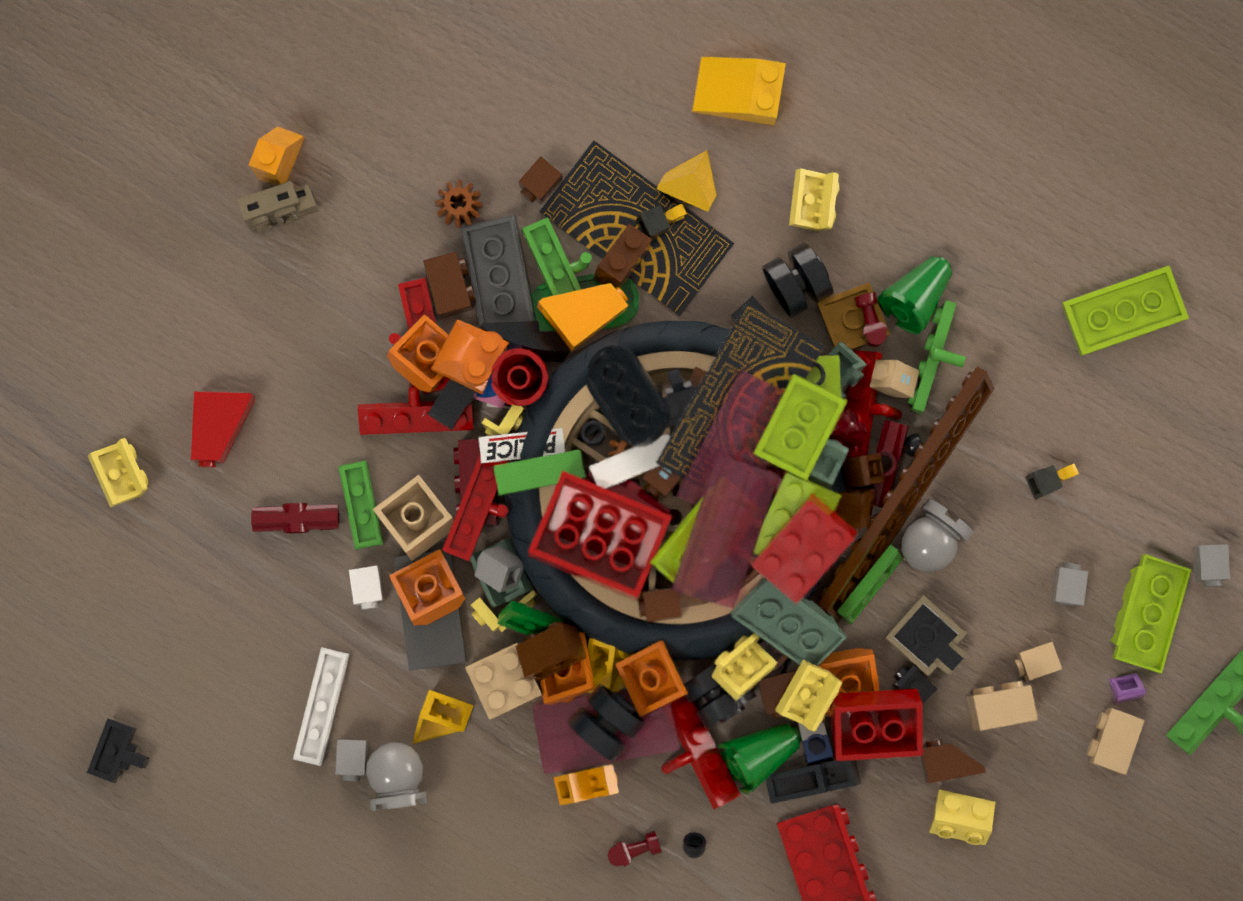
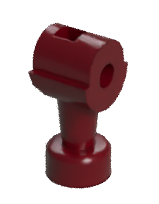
(874, 331)
(623, 853)

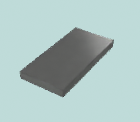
(498, 271)
(435, 643)

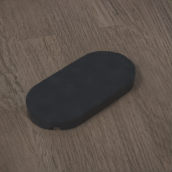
(627, 396)

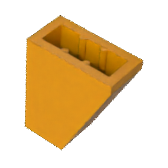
(275, 155)
(583, 312)

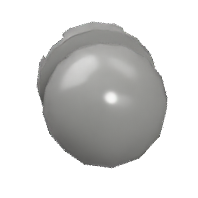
(933, 540)
(395, 775)

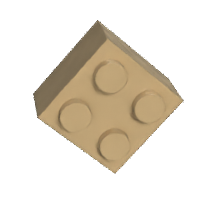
(414, 517)
(502, 683)
(1002, 707)

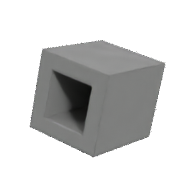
(1211, 564)
(499, 568)
(1069, 585)
(351, 758)

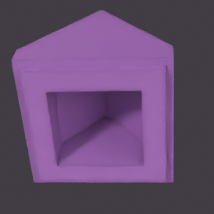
(1127, 688)

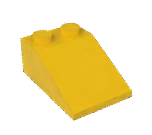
(739, 89)

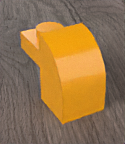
(586, 784)

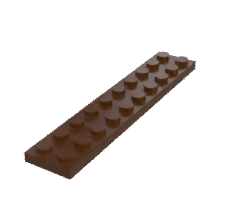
(911, 488)

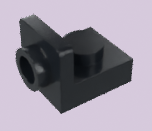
(913, 679)

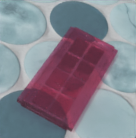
(733, 432)
(725, 531)
(564, 750)

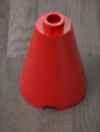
(519, 377)

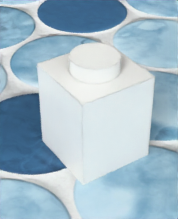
(367, 587)

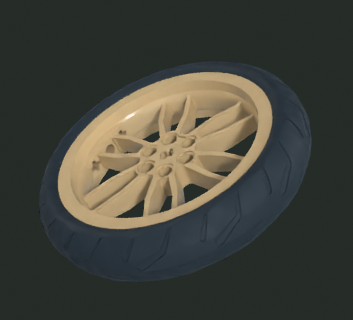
(567, 404)

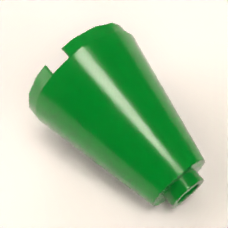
(916, 294)
(759, 754)

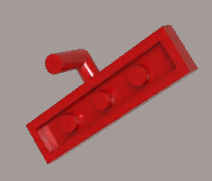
(416, 303)
(862, 402)
(406, 417)
(474, 511)
(702, 754)

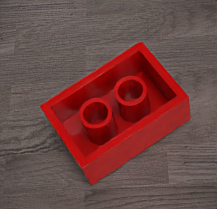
(804, 548)
(877, 724)

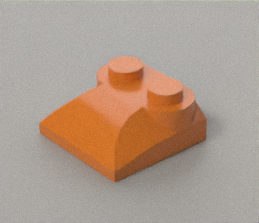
(417, 352)
(469, 356)
(428, 589)
(855, 669)
(651, 678)
(569, 682)

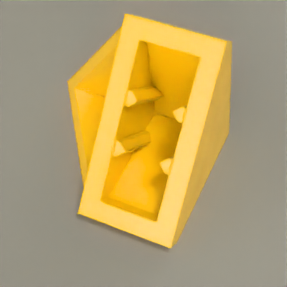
(691, 182)
(603, 667)
(441, 717)

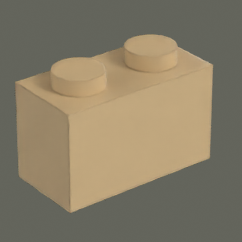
(1115, 740)

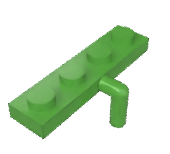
(551, 258)
(934, 345)
(1211, 709)

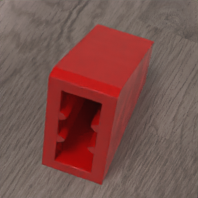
(217, 424)

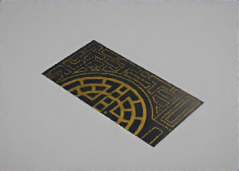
(606, 196)
(755, 345)

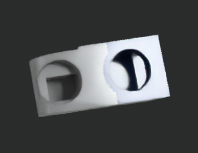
(815, 744)

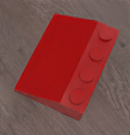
(599, 536)

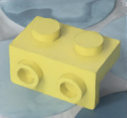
(814, 200)
(509, 424)
(119, 472)
(743, 666)
(809, 695)
(962, 817)

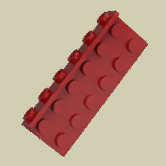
(824, 856)

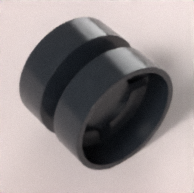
(805, 275)
(719, 704)
(612, 715)

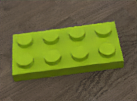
(1125, 311)

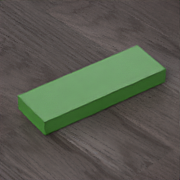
(537, 472)
(360, 505)
(870, 585)

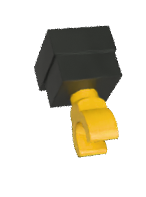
(656, 222)
(1049, 480)

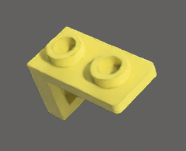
(485, 616)

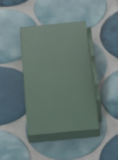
(794, 629)

